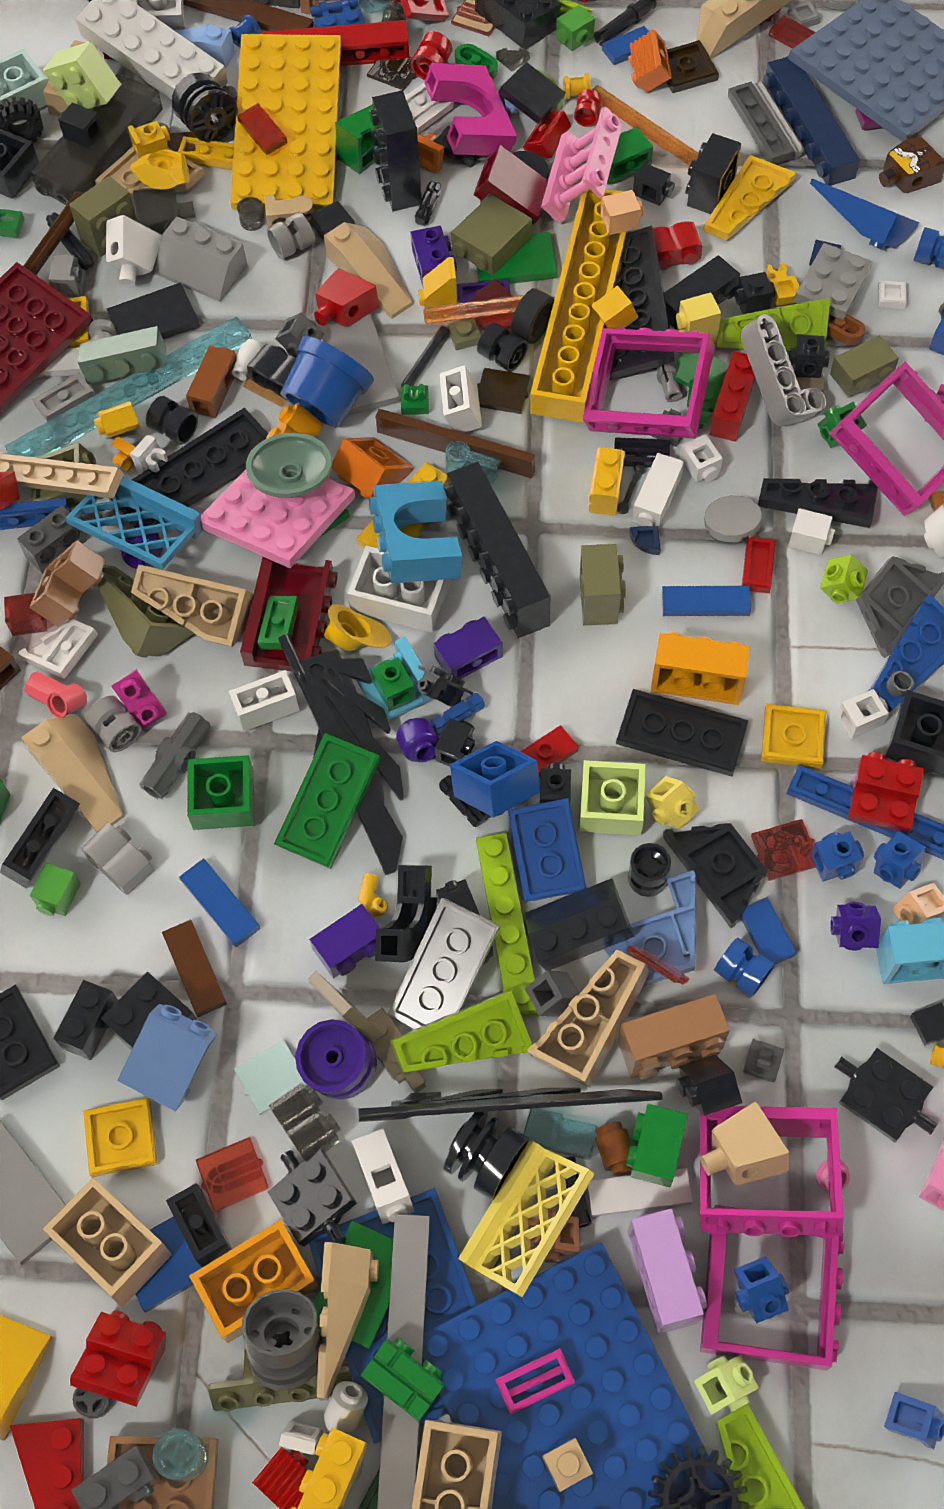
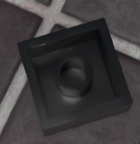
(330, 218)

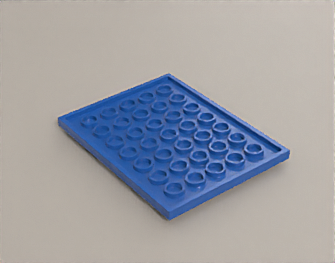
(617, 1409)

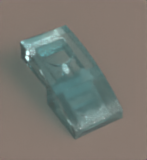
(561, 1134)

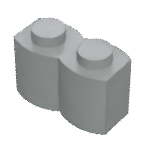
(117, 858)

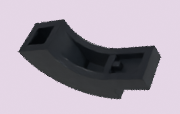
(411, 918)

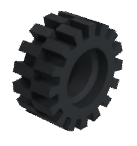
(21, 110)

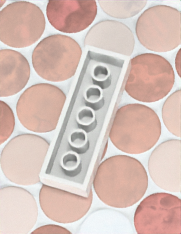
(145, 44)

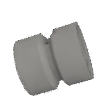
(291, 235)
(113, 723)

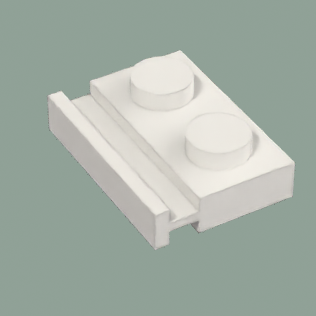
(423, 109)

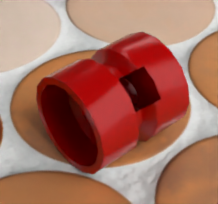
(432, 49)

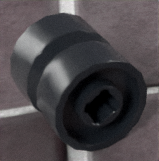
(500, 345)
(174, 420)
(649, 869)

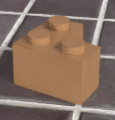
(66, 583)

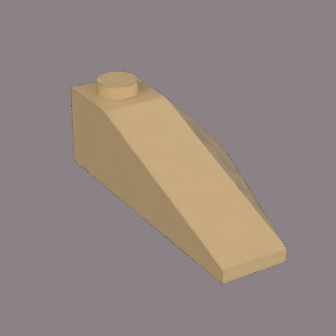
(365, 256)
(75, 764)

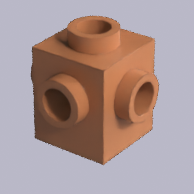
(567, 1245)

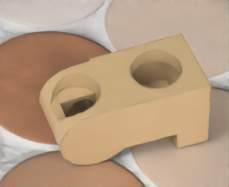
(281, 209)

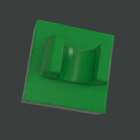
(414, 400)

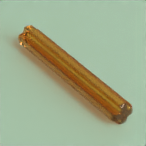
(471, 309)

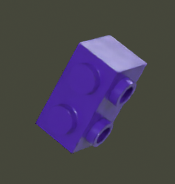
(430, 249)

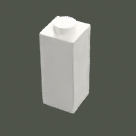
(657, 491)
(383, 1176)

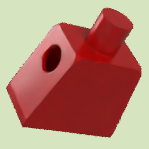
(345, 299)

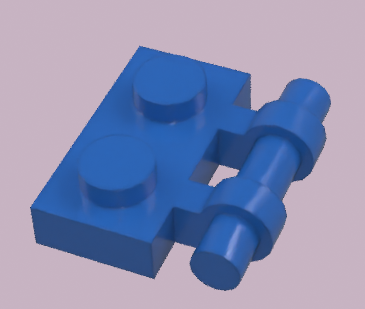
(345, 17)

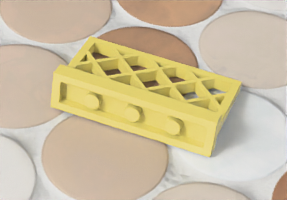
(513, 1208)

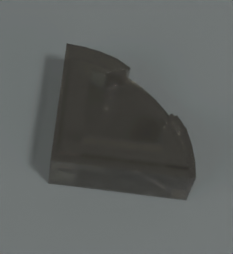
(512, 58)

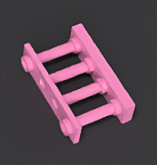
(571, 155)

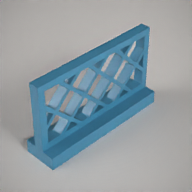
(148, 505)

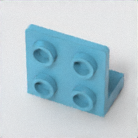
(410, 663)

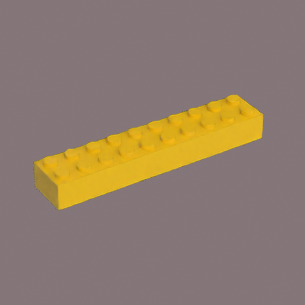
(574, 326)

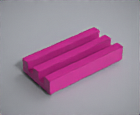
(507, 1394)

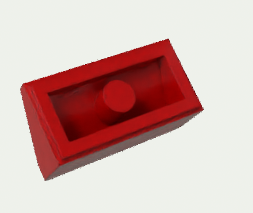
(547, 134)

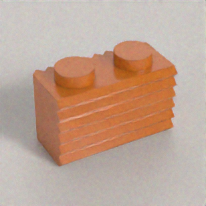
(649, 61)

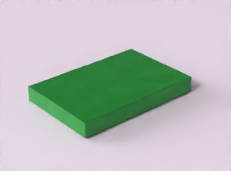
(530, 263)
(379, 1297)

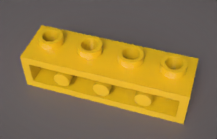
(334, 1472)

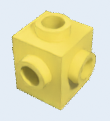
(672, 803)

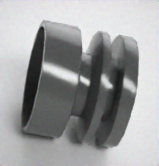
(282, 1339)

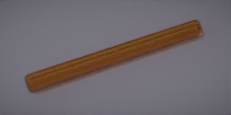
(647, 127)

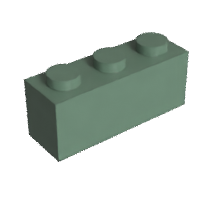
(122, 355)

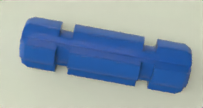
(458, 712)

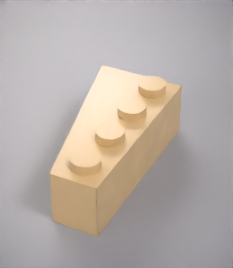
(588, 1027)

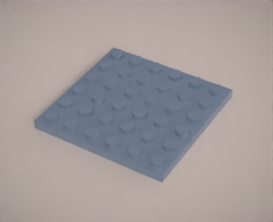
(880, 62)

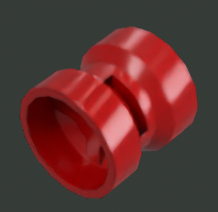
(588, 108)

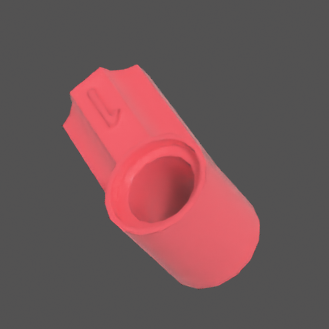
(58, 697)

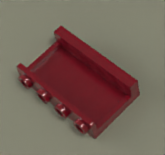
(312, 588)

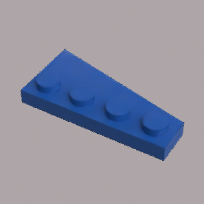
(917, 651)

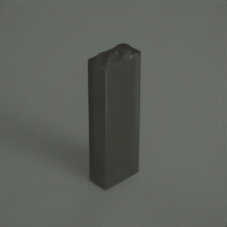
(74, 167)

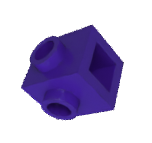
(856, 926)

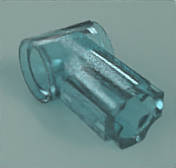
(461, 451)

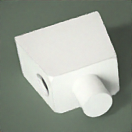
(131, 248)

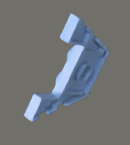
(669, 934)

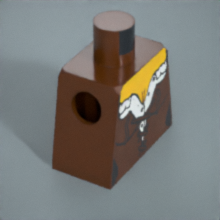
(912, 165)

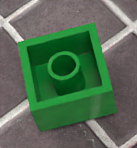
(220, 792)

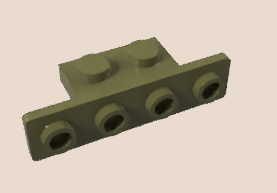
(251, 1393)

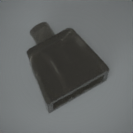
(159, 208)

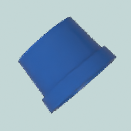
(325, 381)

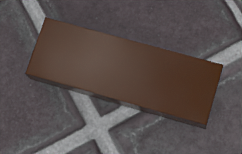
(194, 968)

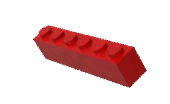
(364, 41)

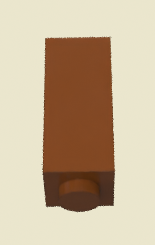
(212, 381)

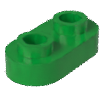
(472, 55)

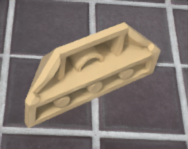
(728, 20)

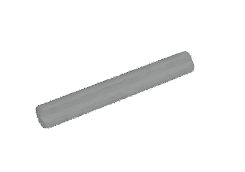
(780, 119)

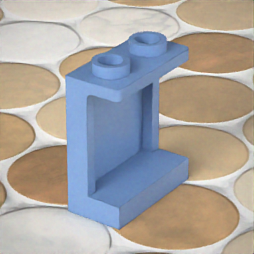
(167, 1056)

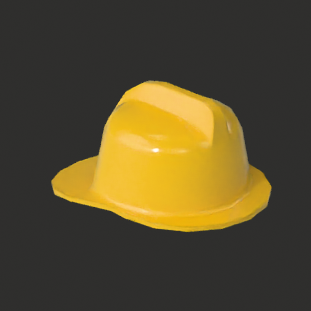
(353, 630)

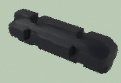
(428, 203)
(473, 814)

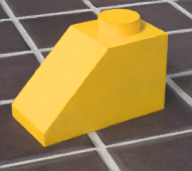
(439, 286)

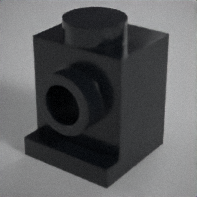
(652, 184)
(455, 742)
(555, 774)

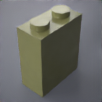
(491, 234)

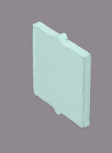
(269, 1076)

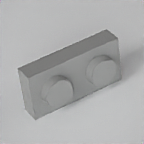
(63, 397)

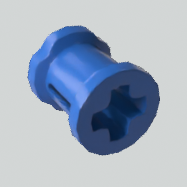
(247, 26)

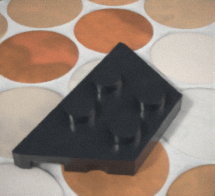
(722, 866)

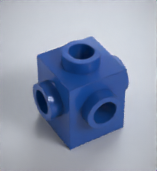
(837, 856)
(899, 860)
(761, 1290)

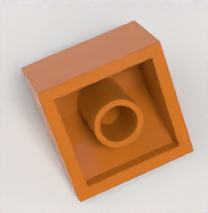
(369, 463)

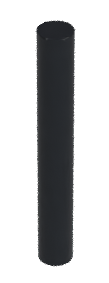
(426, 356)

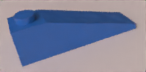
(869, 219)

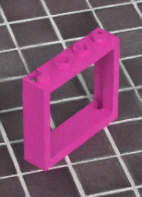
(644, 423)
(872, 460)
(787, 1123)
(828, 1310)

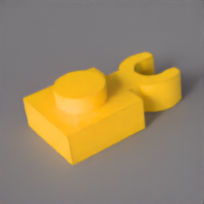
(784, 285)

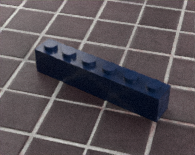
(811, 121)

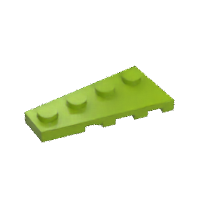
(794, 319)

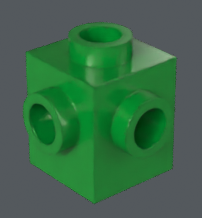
(833, 417)

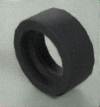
(532, 315)

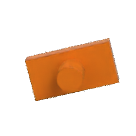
(430, 152)

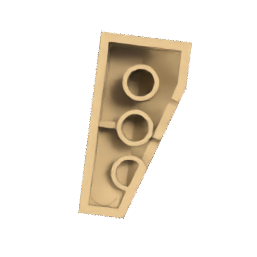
(202, 606)
(346, 1285)

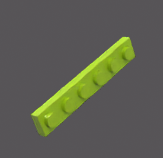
(506, 912)

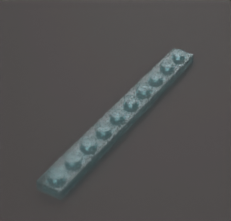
(134, 388)

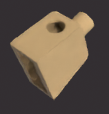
(746, 1148)

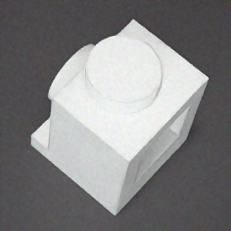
(701, 458)
(866, 704)

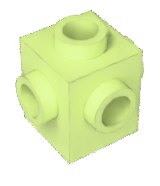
(726, 1384)

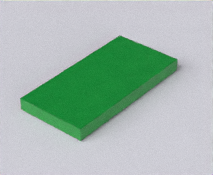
(327, 800)

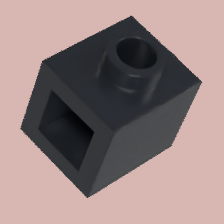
(754, 293)

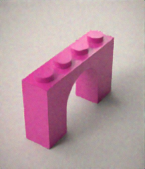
(474, 88)

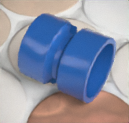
(930, 248)
(744, 967)

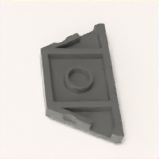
(894, 598)

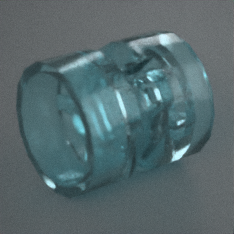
(180, 1455)

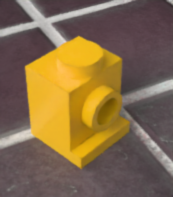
(149, 138)

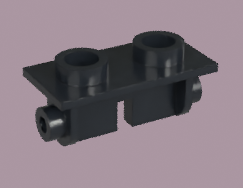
(439, 687)

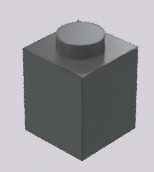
(552, 993)

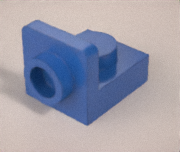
(915, 1420)

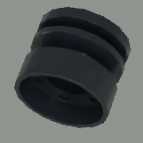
(204, 107)
(484, 1153)

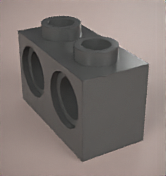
(49, 538)

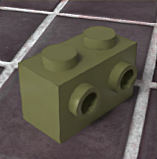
(863, 366)

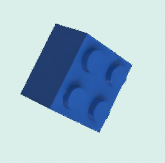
(495, 778)

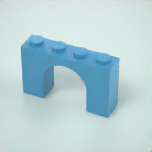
(406, 556)

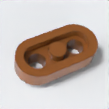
(847, 331)

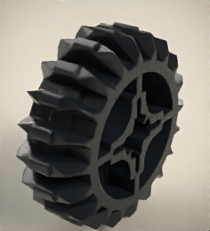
(694, 1481)

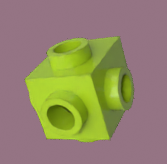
(843, 579)

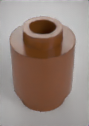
(613, 1147)

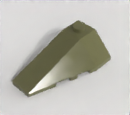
(139, 623)

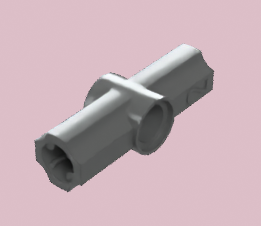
(173, 755)

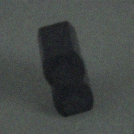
(271, 368)

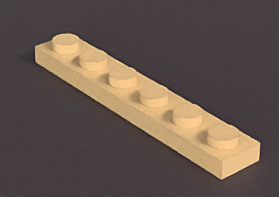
(63, 475)

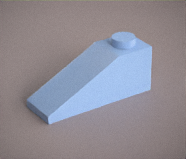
(212, 40)

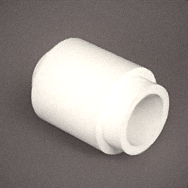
(345, 1407)

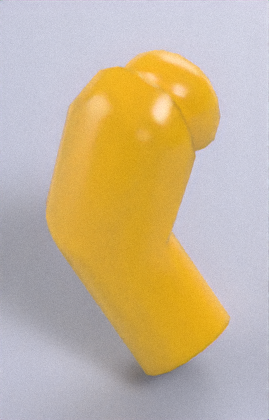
(369, 898)

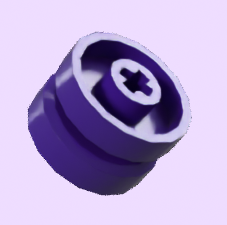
(319, 1065)

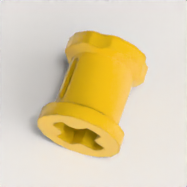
(575, 85)

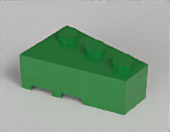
(355, 140)

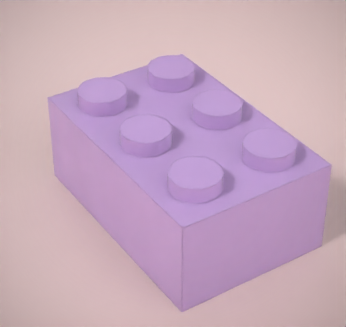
(666, 1271)

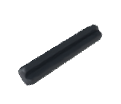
(73, 245)

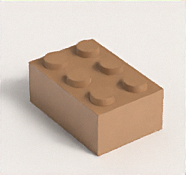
(673, 1036)

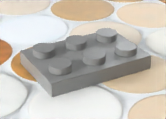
(836, 276)

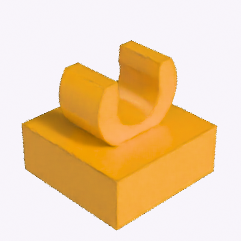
(123, 458)

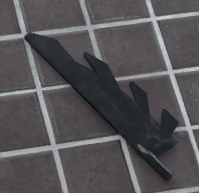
(344, 714)
(495, 1100)

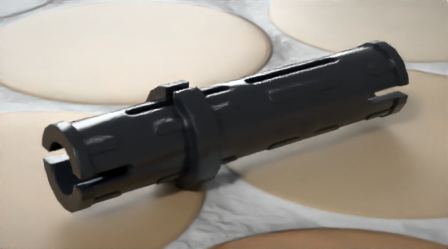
(631, 15)

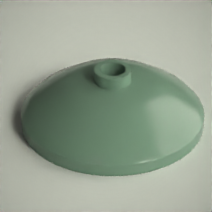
(288, 465)

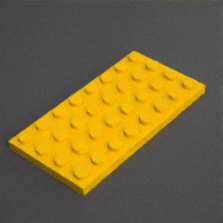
(299, 90)

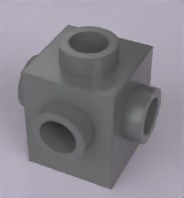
(293, 331)

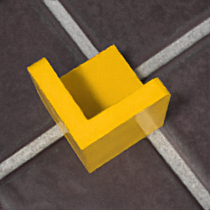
(615, 309)

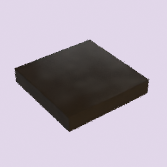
(690, 67)

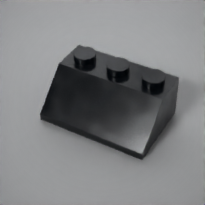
(578, 925)

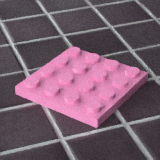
(273, 525)

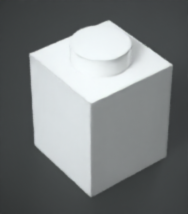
(811, 532)

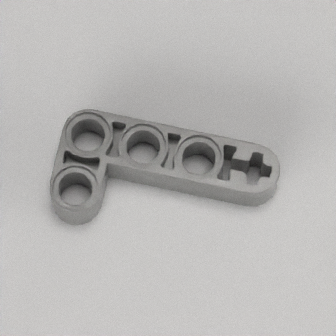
(775, 375)

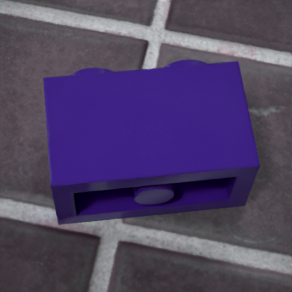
(468, 648)
(346, 941)

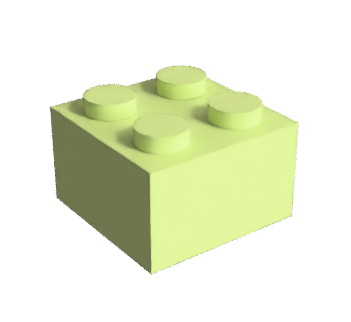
(82, 76)
(612, 798)

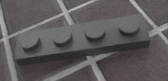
(760, 123)

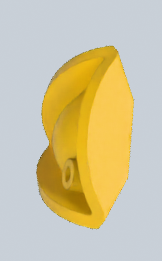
(162, 169)

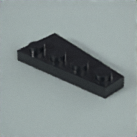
(843, 501)

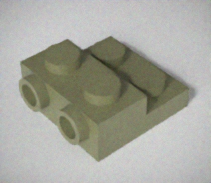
(71, 453)

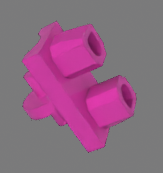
(139, 699)

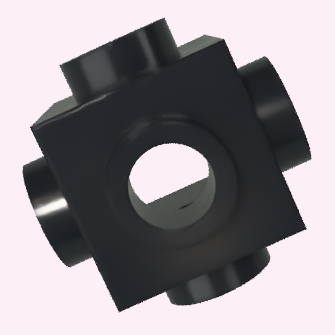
(809, 356)

